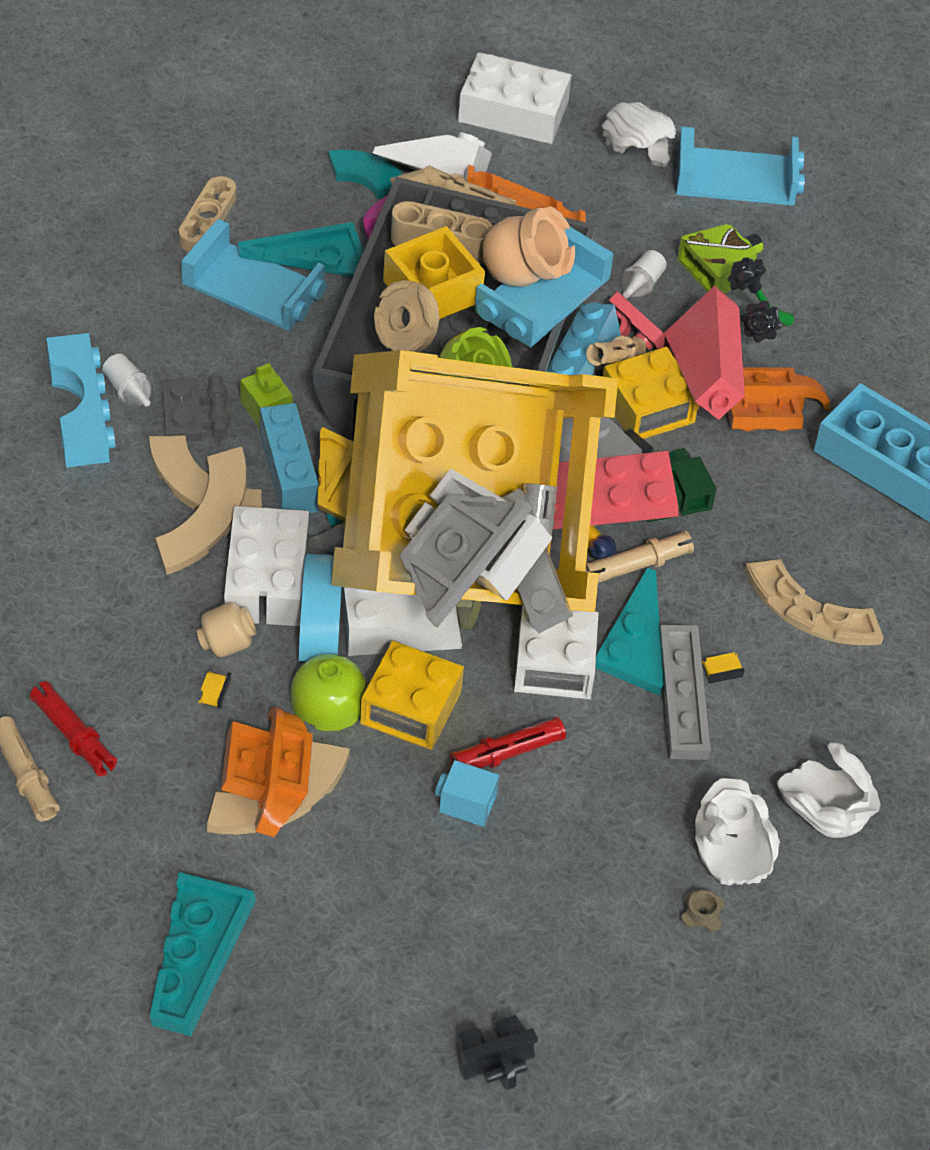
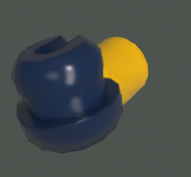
(600, 545)

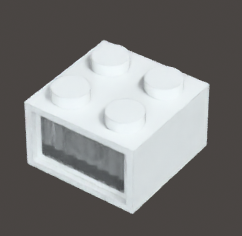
(559, 658)

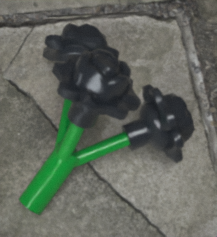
(761, 318)

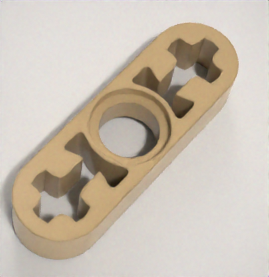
(207, 202)

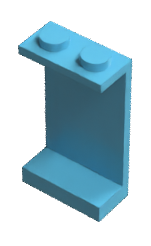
(738, 173)
(248, 284)
(536, 309)

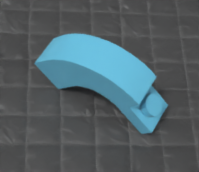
(319, 608)

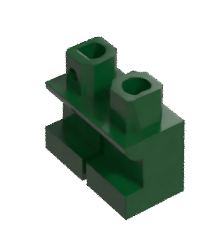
(692, 483)

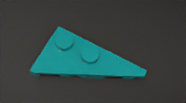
(332, 246)
(634, 642)

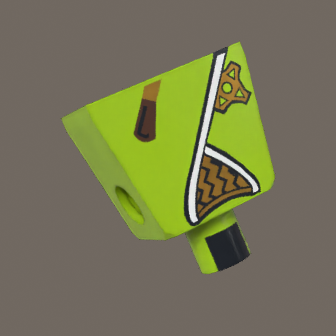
(711, 253)

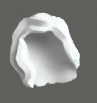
(639, 127)
(832, 800)
(734, 810)

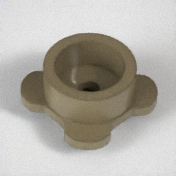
(703, 900)

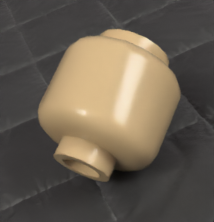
(226, 629)

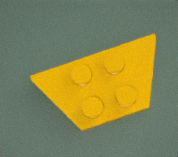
(334, 473)

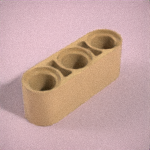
(416, 219)

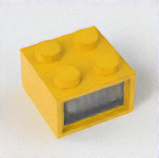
(651, 393)
(411, 695)

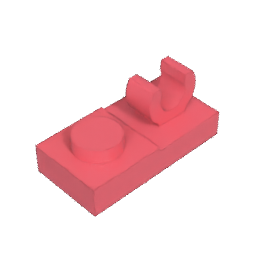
(629, 315)

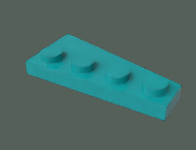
(199, 942)

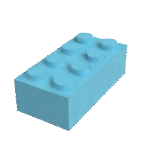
(880, 447)

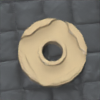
(423, 316)

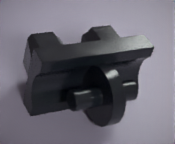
(498, 1058)

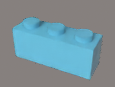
(288, 458)

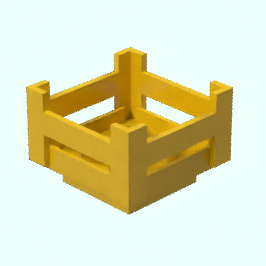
(491, 432)

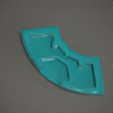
(363, 169)

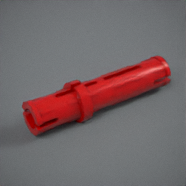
(547, 732)
(82, 739)

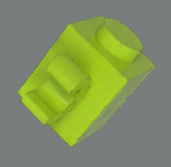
(263, 390)

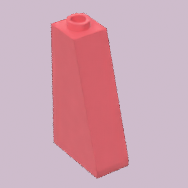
(710, 352)

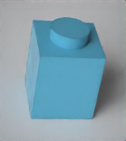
(467, 793)

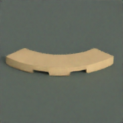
(184, 475)
(212, 518)
(824, 621)
(240, 814)

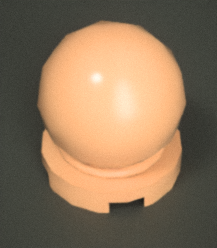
(529, 248)

